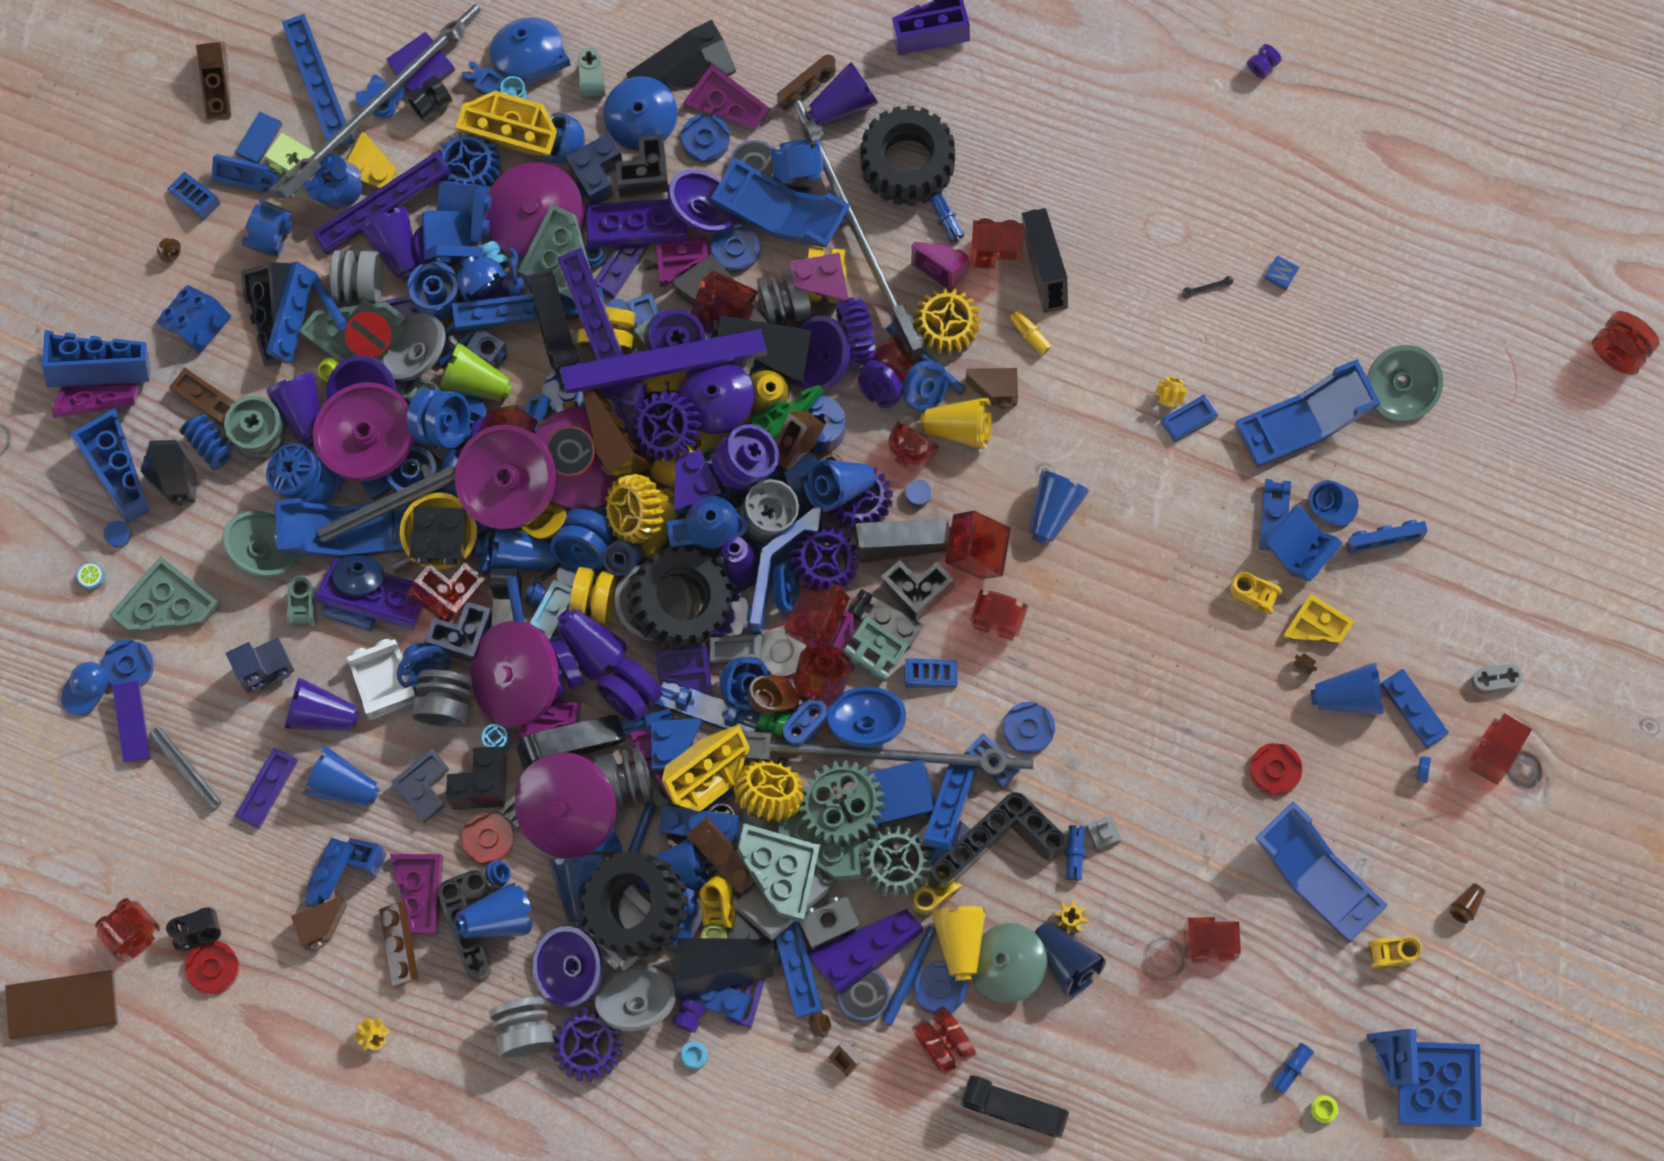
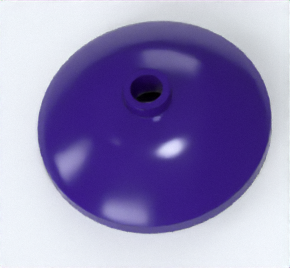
(690, 200)
(826, 354)
(359, 370)
(728, 405)
(556, 966)

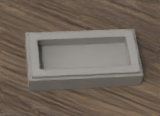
(728, 648)

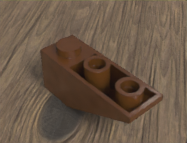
(214, 79)

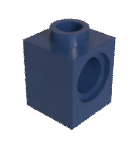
(483, 340)

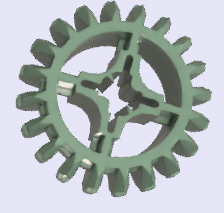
(887, 854)

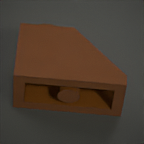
(996, 384)
(797, 437)
(318, 923)

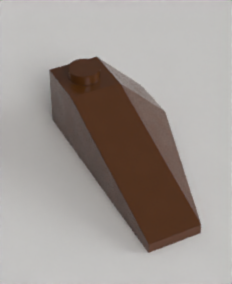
(613, 445)

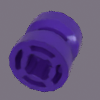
(1264, 61)
(688, 1015)

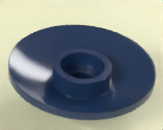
(357, 575)

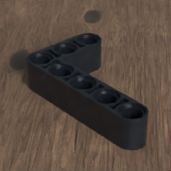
(990, 835)

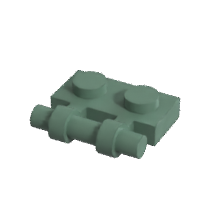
(878, 642)

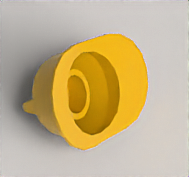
(547, 523)

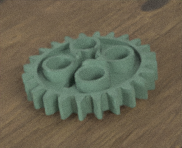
(864, 792)

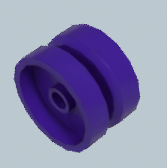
(681, 322)
(745, 457)
(567, 666)
(629, 689)

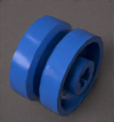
(438, 418)
(582, 540)

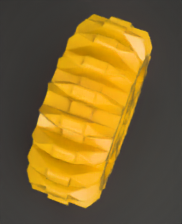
(955, 324)
(634, 509)
(769, 790)

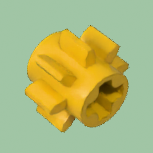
(1171, 391)
(1077, 915)
(371, 1034)

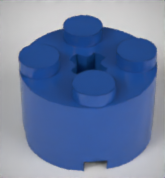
(797, 160)
(335, 183)
(266, 228)
(436, 278)
(833, 417)
(418, 460)

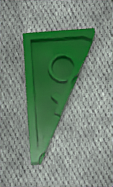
(774, 417)

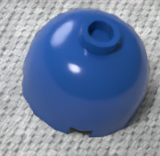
(568, 139)
(479, 277)
(737, 678)

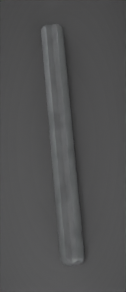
(387, 504)

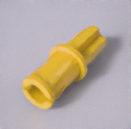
(1030, 332)

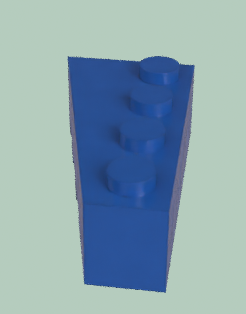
(93, 361)
(109, 459)

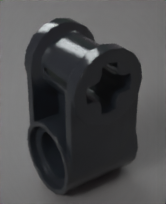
(196, 929)

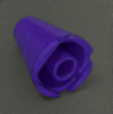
(842, 97)
(393, 238)
(297, 405)
(741, 562)
(590, 643)
(319, 709)

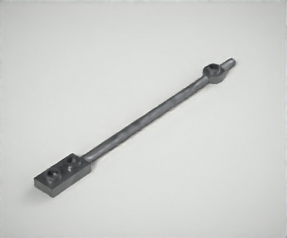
(306, 167)
(900, 318)
(761, 746)

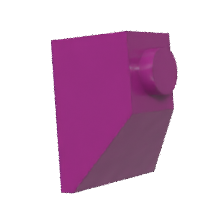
(940, 263)

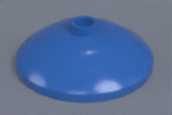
(526, 47)
(655, 118)
(866, 717)

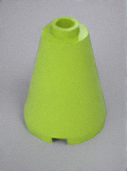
(474, 377)

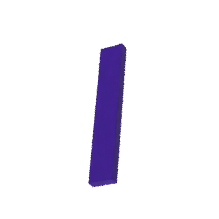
(388, 197)

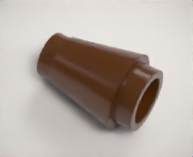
(1467, 904)

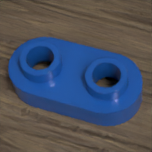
(785, 587)
(803, 722)

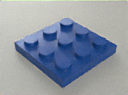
(1446, 1088)

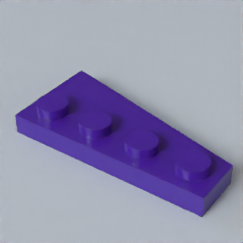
(861, 951)

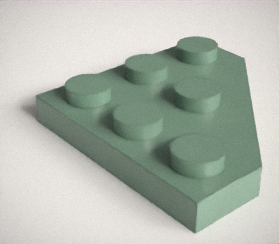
(555, 238)
(321, 328)
(163, 601)
(836, 861)
(780, 868)

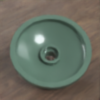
(1418, 391)
(252, 534)
(1023, 964)

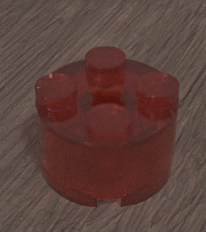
(998, 614)
(821, 673)
(127, 929)

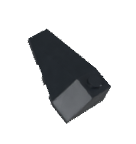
(687, 58)
(263, 291)
(169, 471)

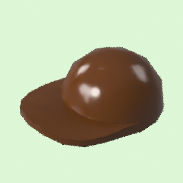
(771, 694)

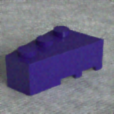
(931, 26)

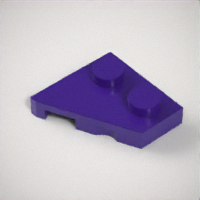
(686, 667)

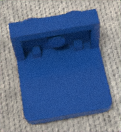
(469, 199)
(448, 237)
(194, 317)
(1302, 545)

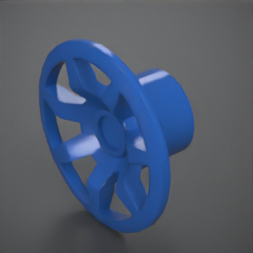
(419, 658)

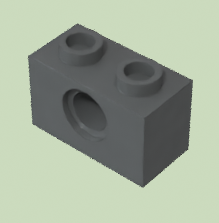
(838, 909)

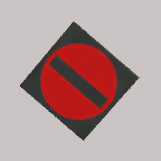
(368, 332)

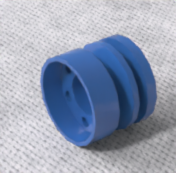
(299, 474)

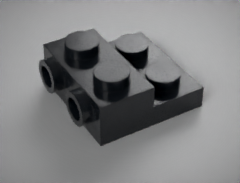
(438, 535)

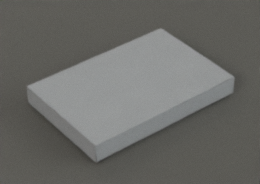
(760, 914)

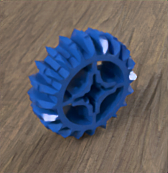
(489, 158)

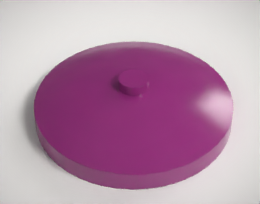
(523, 199)
(363, 432)
(505, 477)
(582, 491)
(514, 674)
(565, 805)

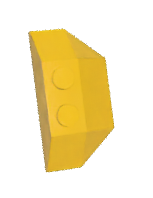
(509, 123)
(706, 769)

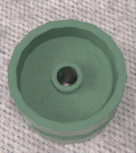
(255, 427)

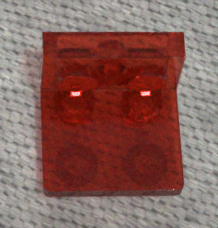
(721, 297)
(817, 613)

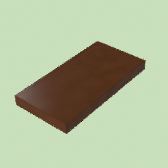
(61, 1004)

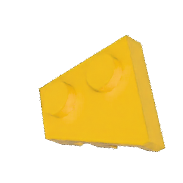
(372, 163)
(1319, 623)

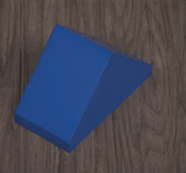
(366, 857)

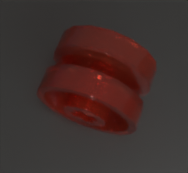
(1625, 342)
(940, 1042)

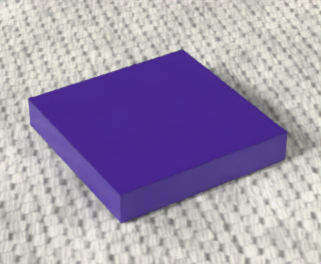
(436, 65)

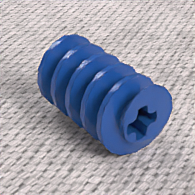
(207, 441)

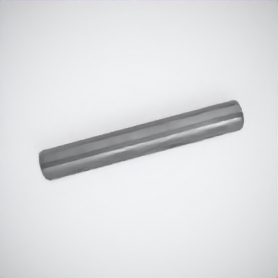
(185, 768)

